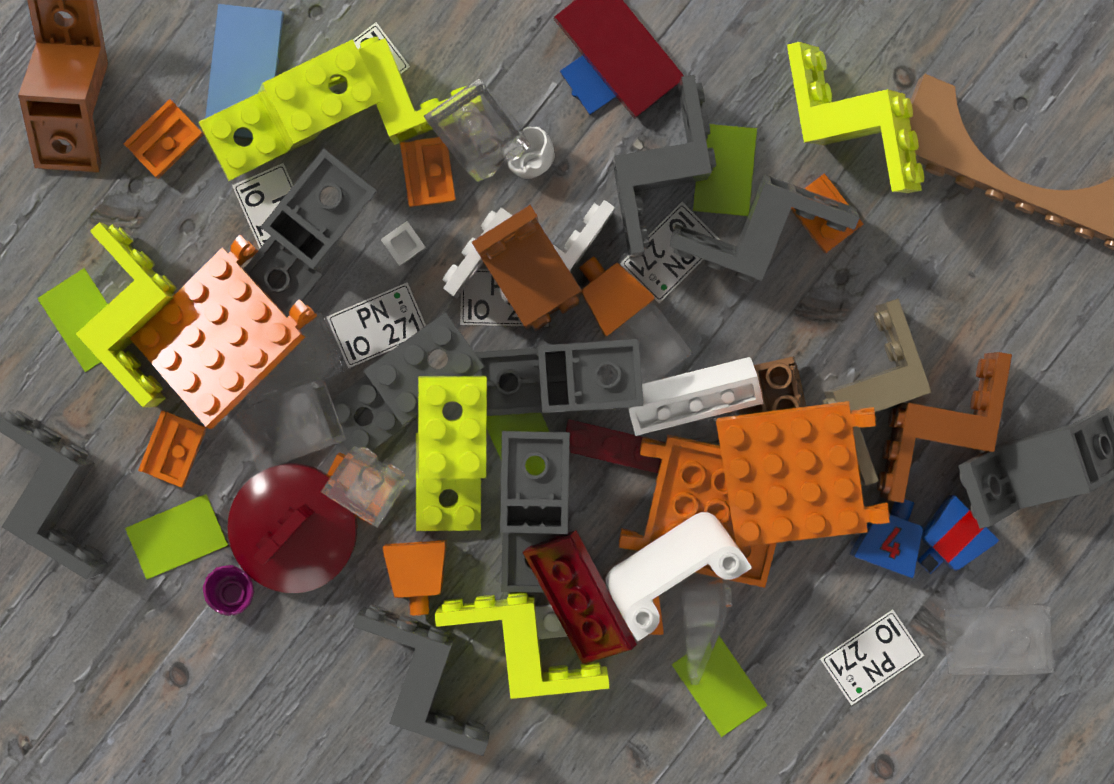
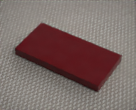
(620, 51)
(579, 597)

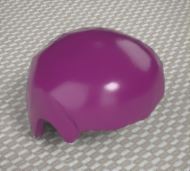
(228, 590)

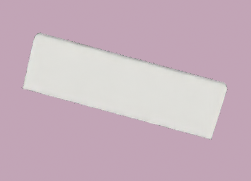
(697, 396)

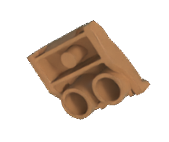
(787, 386)

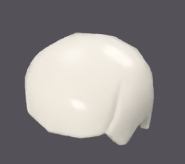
(536, 158)

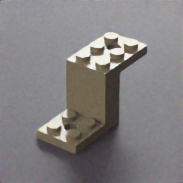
(886, 387)

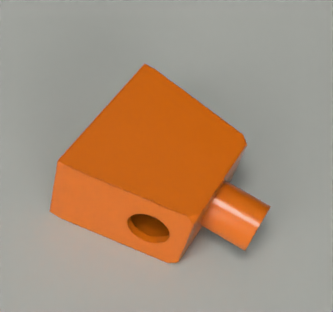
(612, 294)
(416, 571)

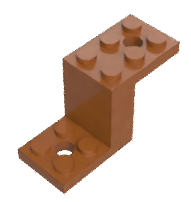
(64, 84)
(528, 269)
(945, 426)

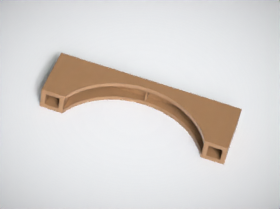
(949, 150)

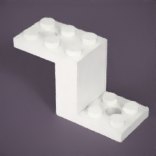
(576, 246)

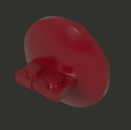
(289, 530)

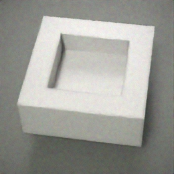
(403, 243)
(548, 623)

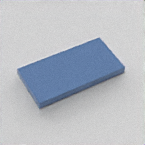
(242, 56)

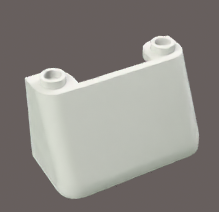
(666, 563)

